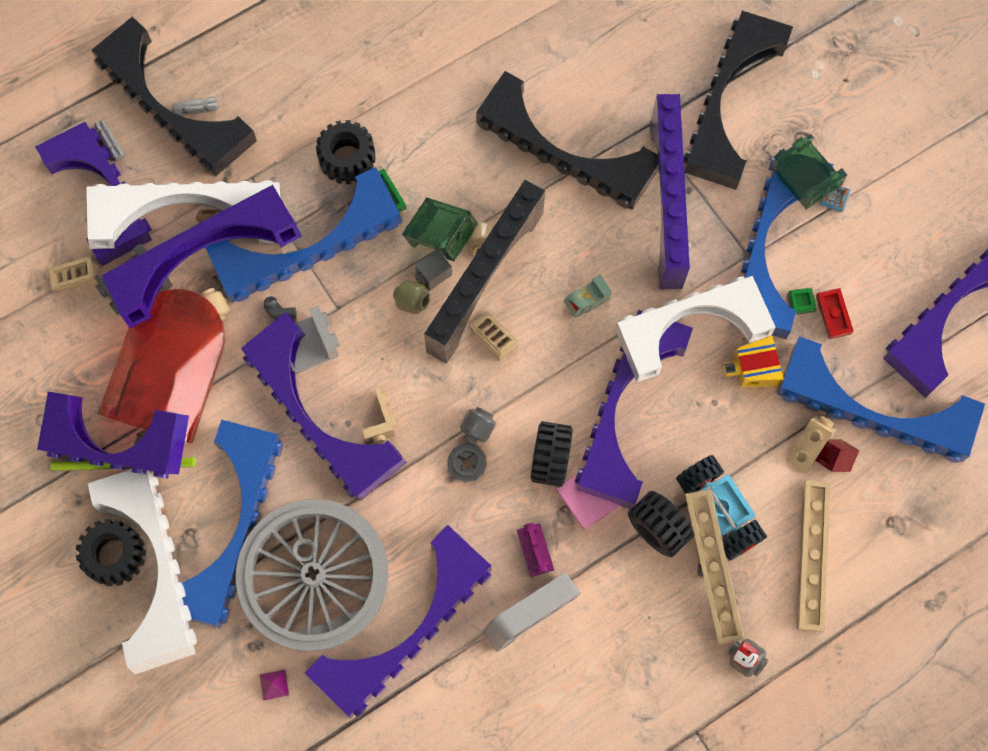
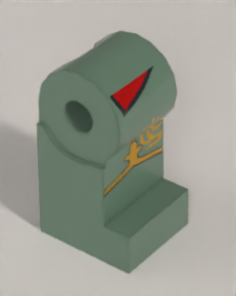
(588, 297)

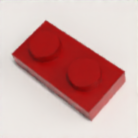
(834, 313)

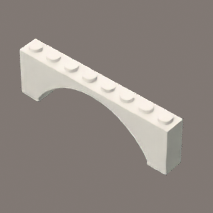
(117, 207)
(165, 629)

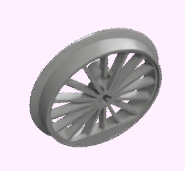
(332, 632)

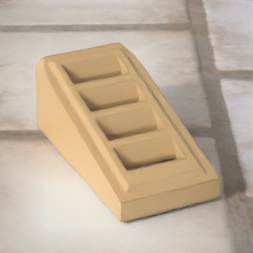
(89, 269)
(505, 349)

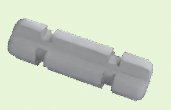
(195, 106)
(109, 140)

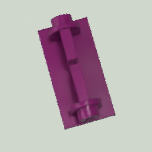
(535, 549)

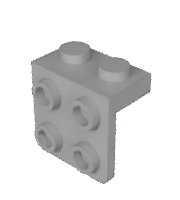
(318, 343)

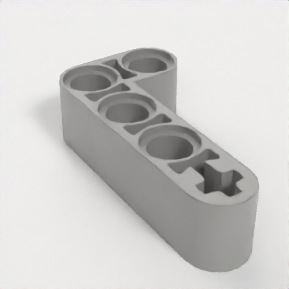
(530, 611)

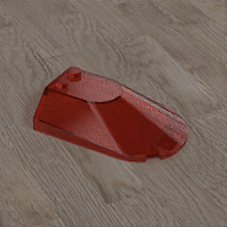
(167, 362)

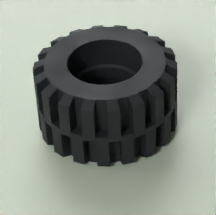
(345, 135)
(551, 454)
(661, 524)
(97, 538)

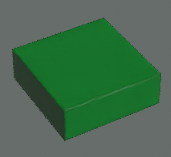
(802, 300)

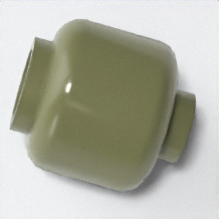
(411, 297)

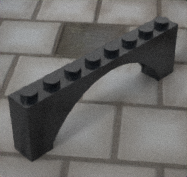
(210, 141)
(712, 152)
(619, 177)
(517, 219)

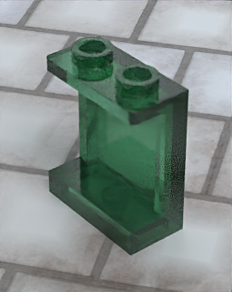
(807, 172)
(440, 228)

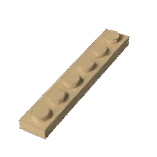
(813, 556)
(714, 566)

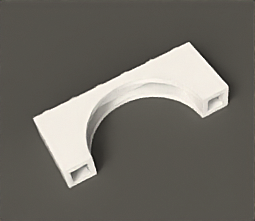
(736, 302)

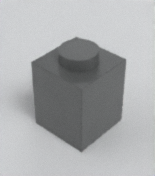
(433, 270)

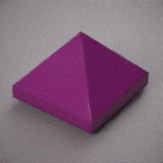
(274, 685)

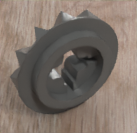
(465, 452)

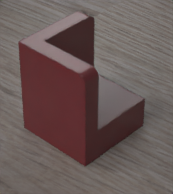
(837, 456)

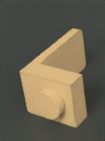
(379, 433)
(811, 442)

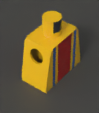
(756, 364)

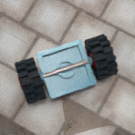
(729, 503)

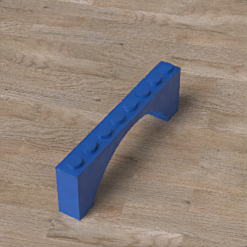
(776, 200)
(248, 271)
(944, 433)
(253, 458)

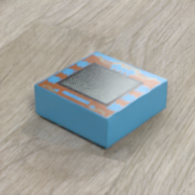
(836, 199)

